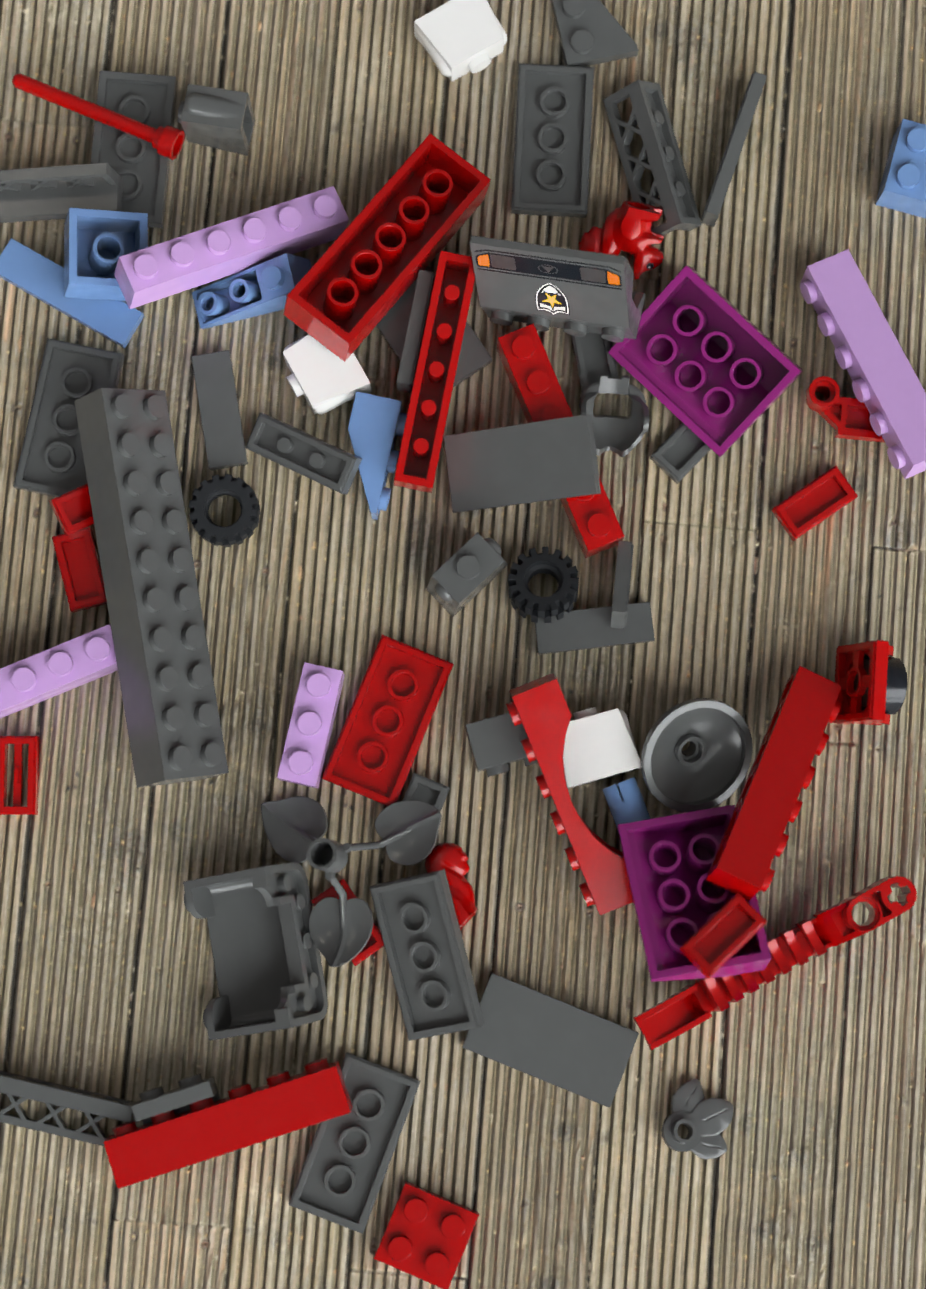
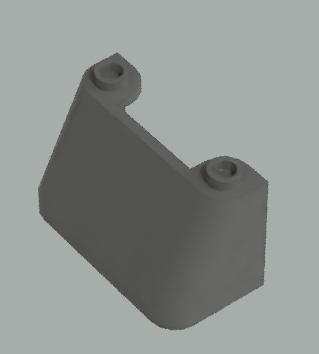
(260, 950)

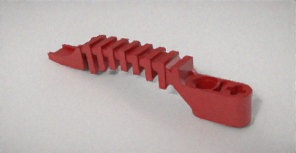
(792, 947)

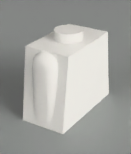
(461, 36)
(322, 375)
(598, 747)

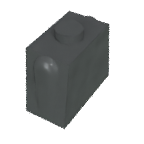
(217, 118)
(466, 573)

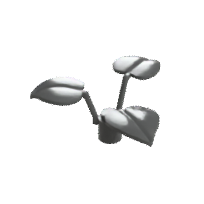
(296, 832)

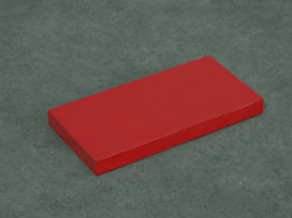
(387, 721)

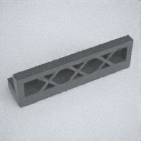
(659, 148)
(51, 191)
(65, 1097)

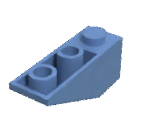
(250, 292)
(373, 434)

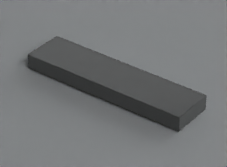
(733, 149)

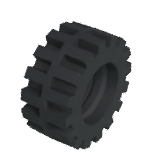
(210, 491)

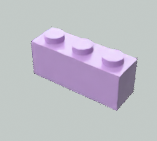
(311, 725)

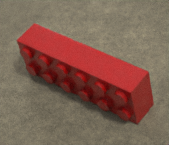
(386, 247)

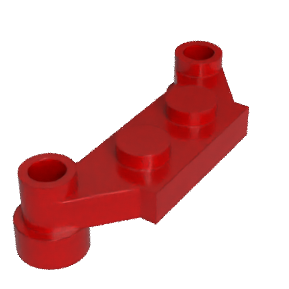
(844, 414)

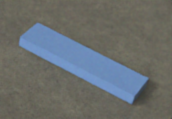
(46, 282)

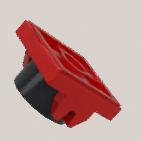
(870, 683)

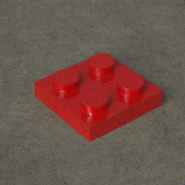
(426, 1235)

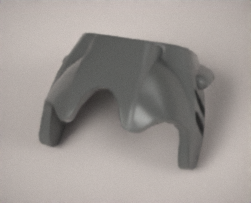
(616, 432)

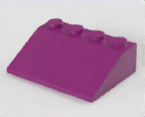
(705, 361)
(671, 898)

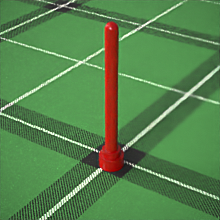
(166, 139)

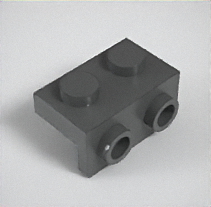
(190, 1091)

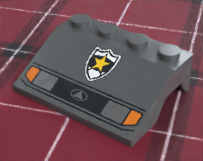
(556, 288)

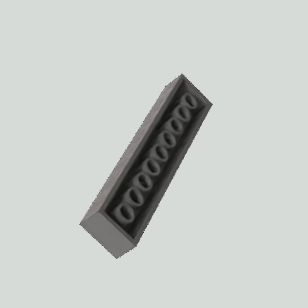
(150, 586)

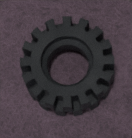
(543, 563)

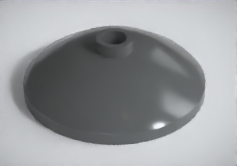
(710, 765)

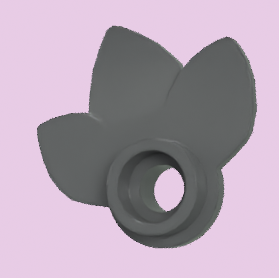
(703, 1119)

